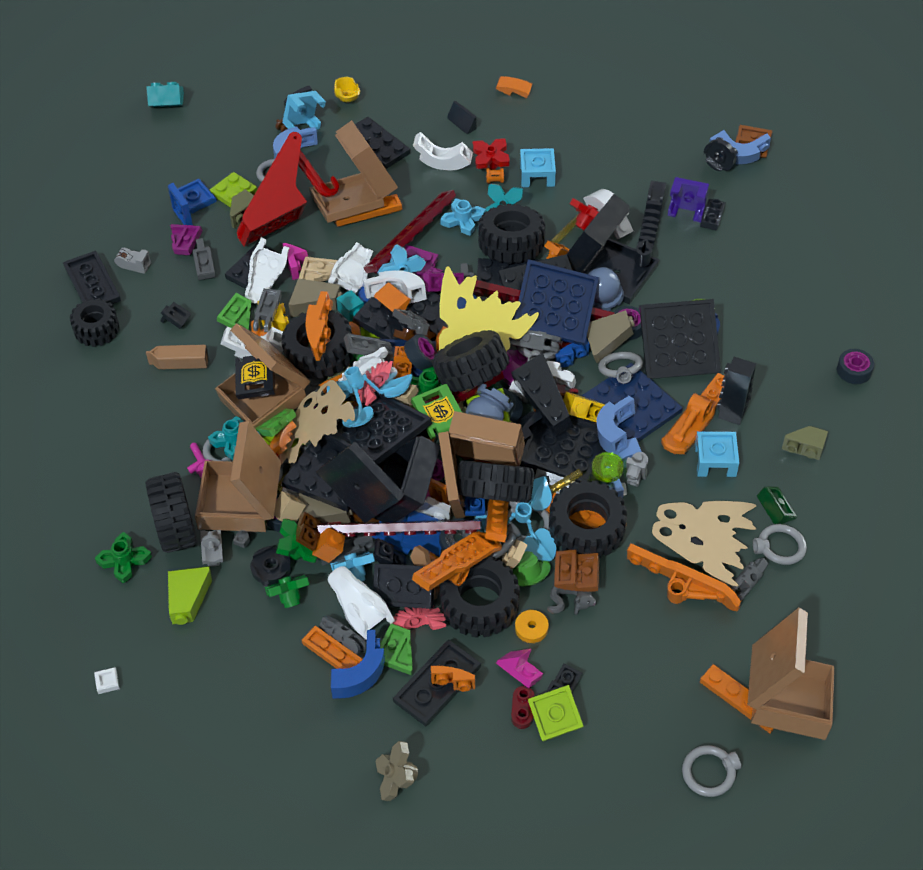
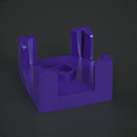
(689, 196)

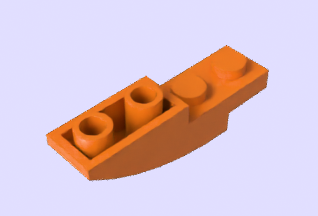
(317, 326)

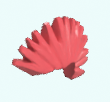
(378, 377)
(418, 617)

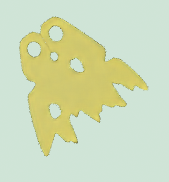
(478, 314)

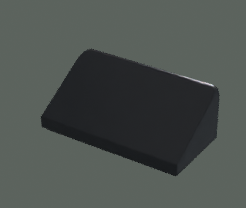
(462, 118)

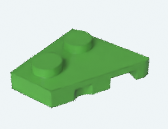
(236, 311)
(276, 423)
(398, 649)

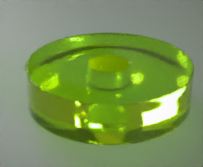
(607, 474)

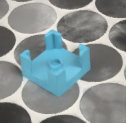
(301, 109)
(537, 164)
(717, 451)

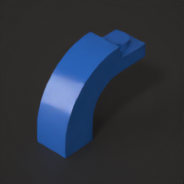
(358, 679)

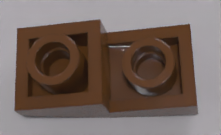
(407, 334)
(307, 531)

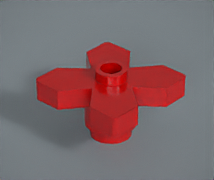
(491, 155)
(586, 213)

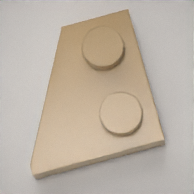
(317, 269)
(515, 554)

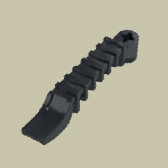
(650, 223)

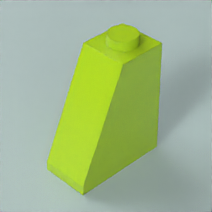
(187, 593)

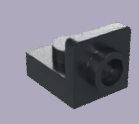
(175, 314)

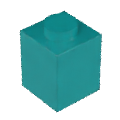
(349, 304)

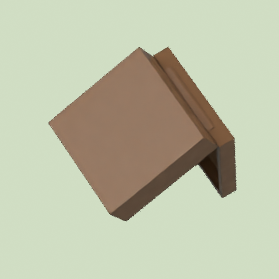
(362, 189)
(288, 382)
(480, 440)
(241, 491)
(785, 686)

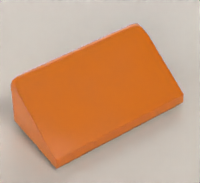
(392, 297)

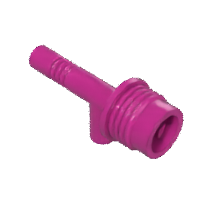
(199, 464)

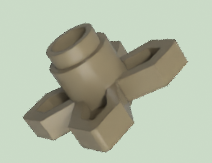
(396, 771)

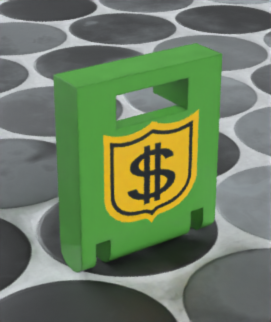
(439, 410)

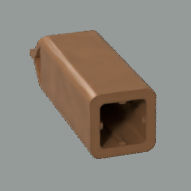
(178, 357)

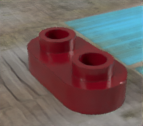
(521, 705)

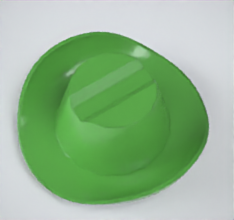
(531, 570)

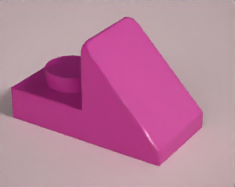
(295, 259)
(516, 665)

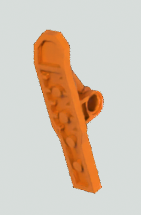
(694, 419)
(456, 561)
(691, 582)

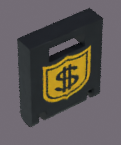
(253, 372)

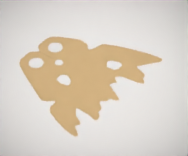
(313, 424)
(704, 524)

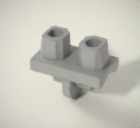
(636, 468)
(211, 547)

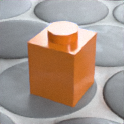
(329, 545)

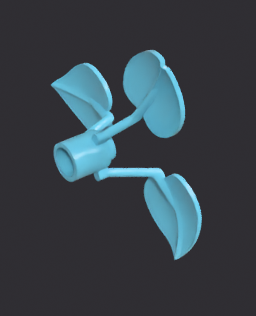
(355, 381)
(540, 542)

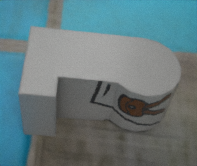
(133, 260)

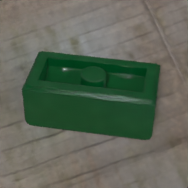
(776, 505)

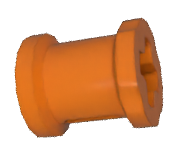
(489, 178)

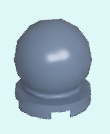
(609, 290)
(489, 404)

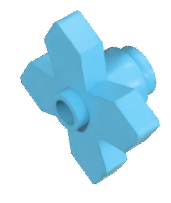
(462, 215)
(400, 262)
(355, 563)

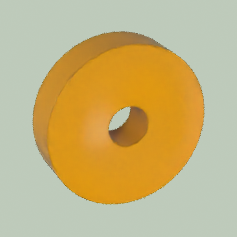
(528, 634)

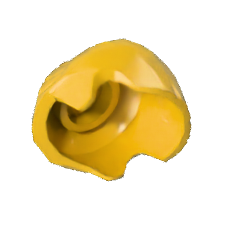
(346, 89)

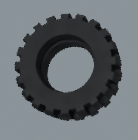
(511, 233)
(335, 357)
(471, 360)
(495, 481)
(594, 498)
(170, 512)
(487, 618)

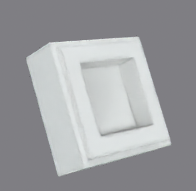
(106, 680)

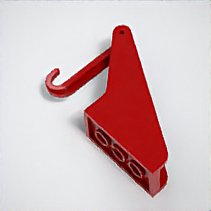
(278, 198)

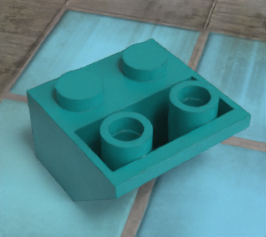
(165, 95)

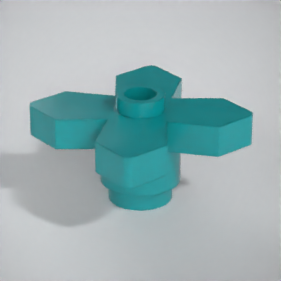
(498, 195)
(227, 437)

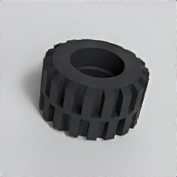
(94, 322)

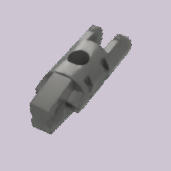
(749, 577)
(343, 634)

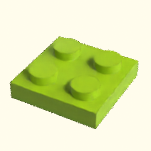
(230, 187)
(555, 713)

